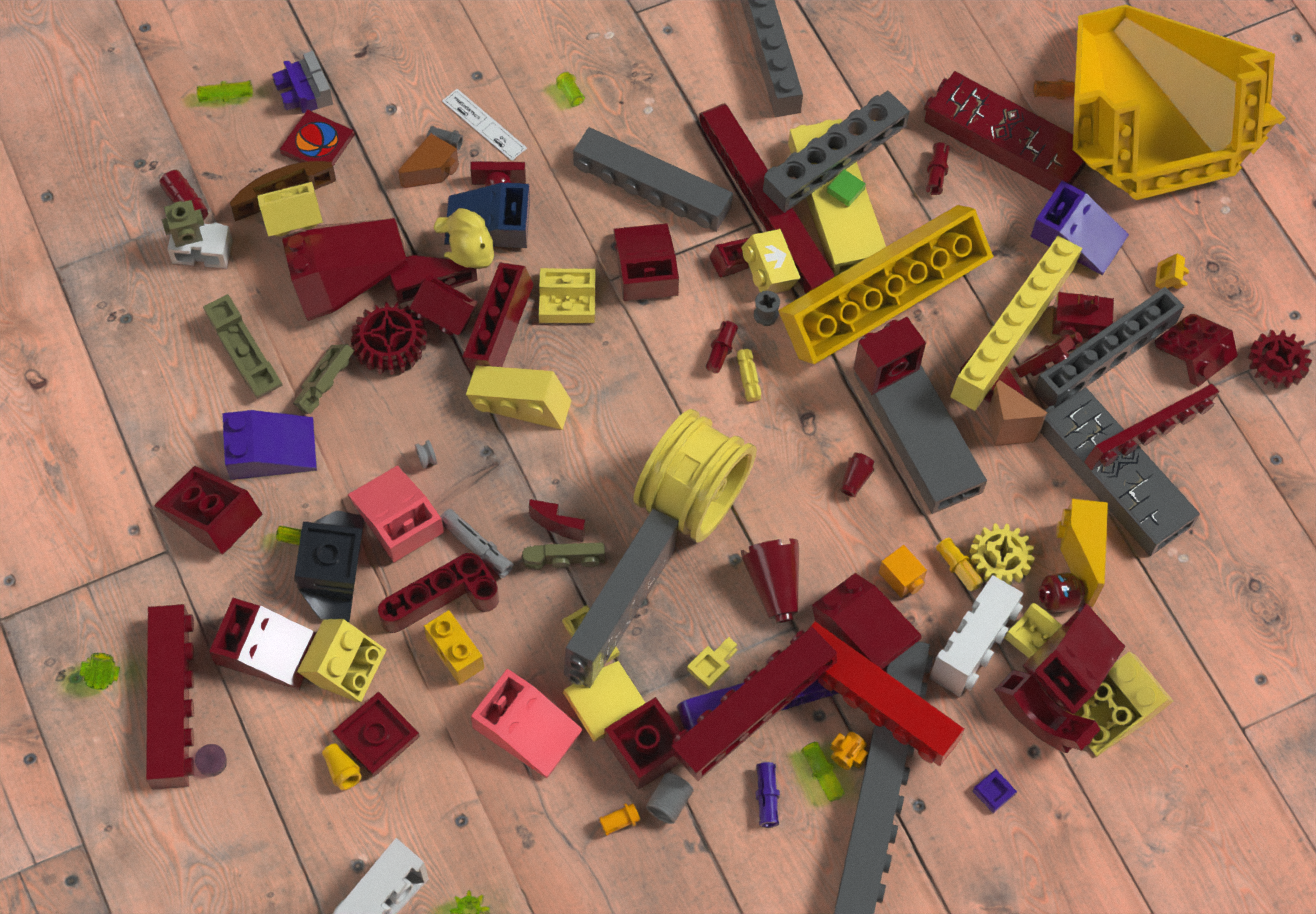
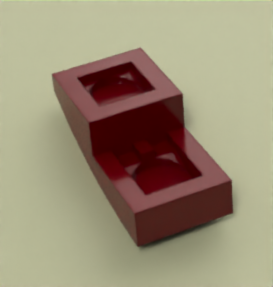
(548, 516)

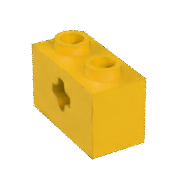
(454, 647)

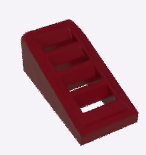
(723, 258)

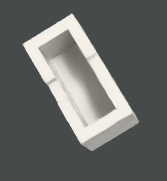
(212, 251)

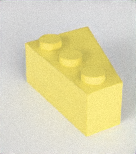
(520, 394)

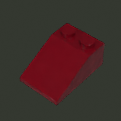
(210, 509)
(866, 620)

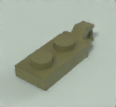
(322, 377)

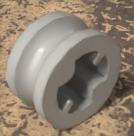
(426, 454)

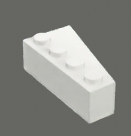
(977, 633)
(387, 884)

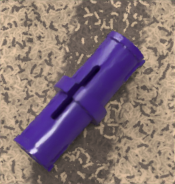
(767, 794)

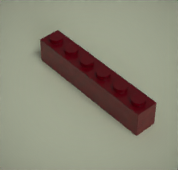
(168, 697)
(754, 703)

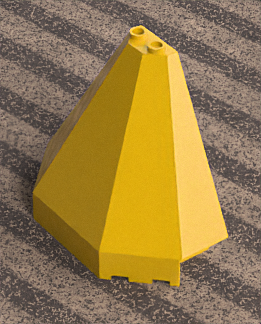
(1167, 101)

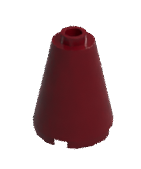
(775, 576)

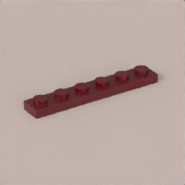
(1148, 429)

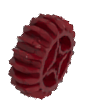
(405, 341)

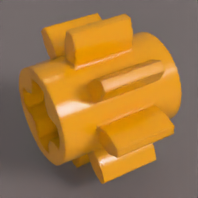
(849, 750)

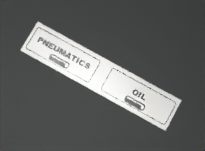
(484, 124)

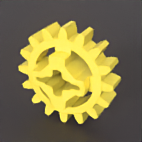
(988, 558)

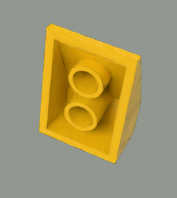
(1084, 544)

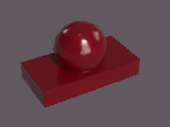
(495, 172)

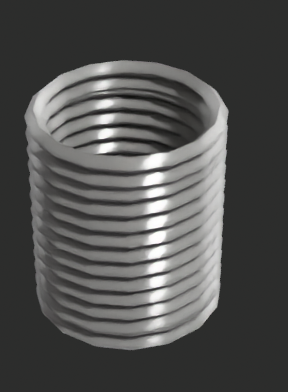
(669, 798)

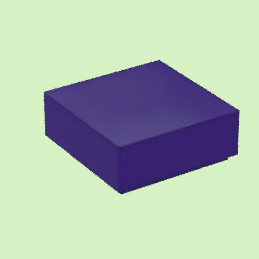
(994, 791)

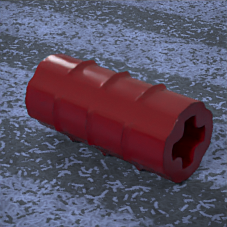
(178, 190)

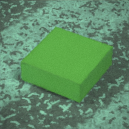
(846, 187)

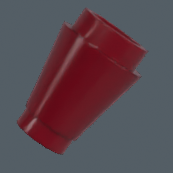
(857, 472)

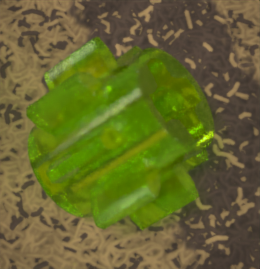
(99, 671)
(470, 902)

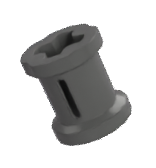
(767, 308)

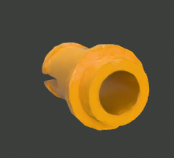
(619, 819)

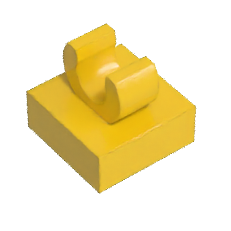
(1171, 272)

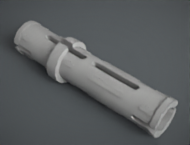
(476, 543)

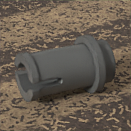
(452, 138)

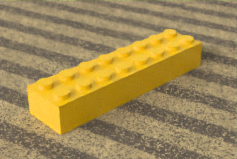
(886, 284)

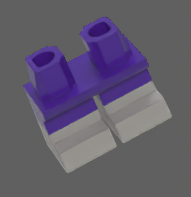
(307, 84)

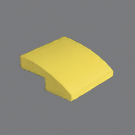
(567, 295)
(606, 701)

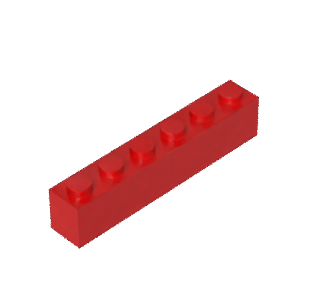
(889, 702)

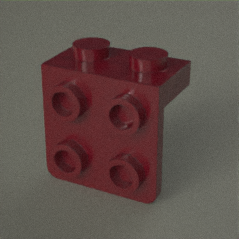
(1202, 346)

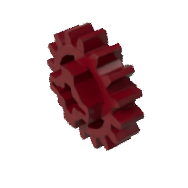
(1279, 359)

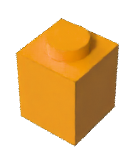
(903, 572)

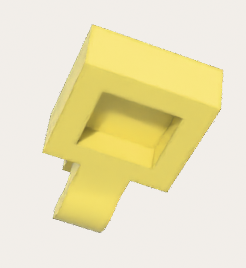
(711, 665)

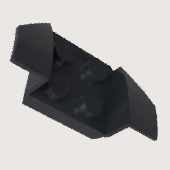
(329, 563)

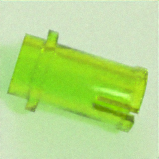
(567, 84)

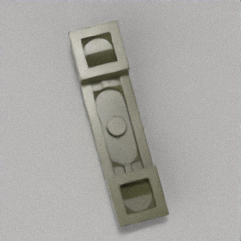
(241, 346)

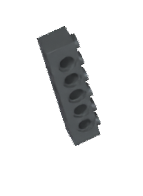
(787, 192)
(1109, 347)

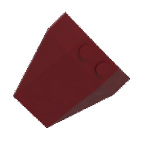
(341, 262)

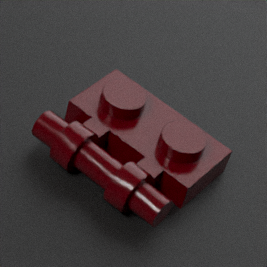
(1054, 353)

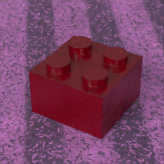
(889, 355)
(644, 742)

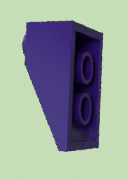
(267, 444)

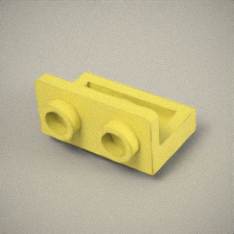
(1032, 630)

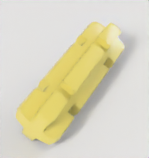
(749, 375)

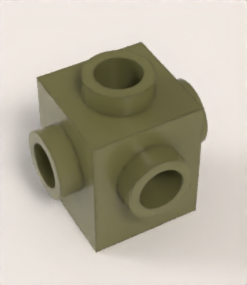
(183, 223)

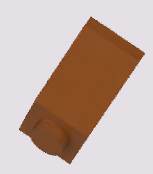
(429, 163)

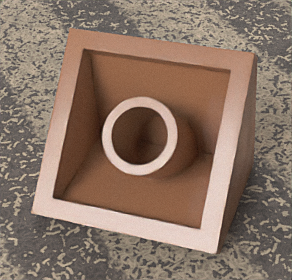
(1013, 417)

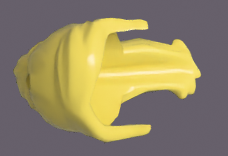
(468, 239)

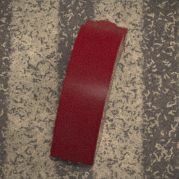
(1042, 716)

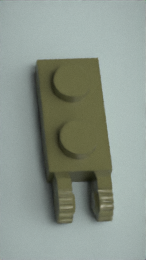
(563, 555)

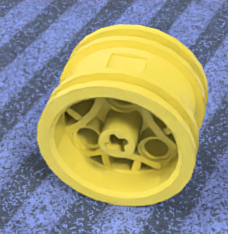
(694, 474)

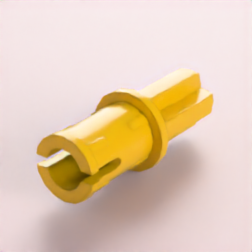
(959, 564)

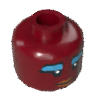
(1061, 592)

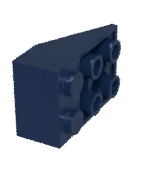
(502, 207)

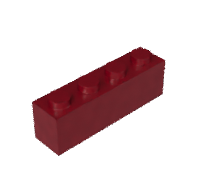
(499, 317)

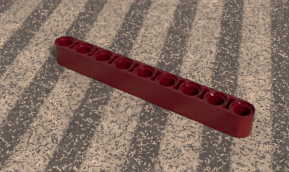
(749, 175)

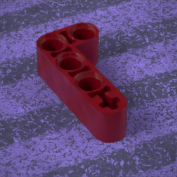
(436, 597)

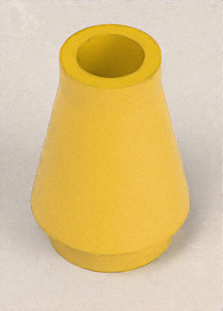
(342, 768)

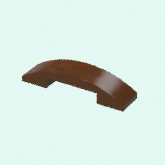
(246, 200)

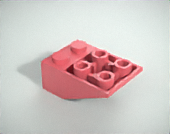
(397, 513)
(525, 723)

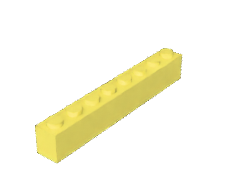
(1015, 323)

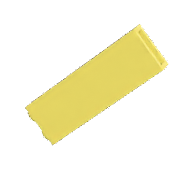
(844, 231)

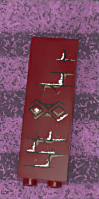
(1004, 132)

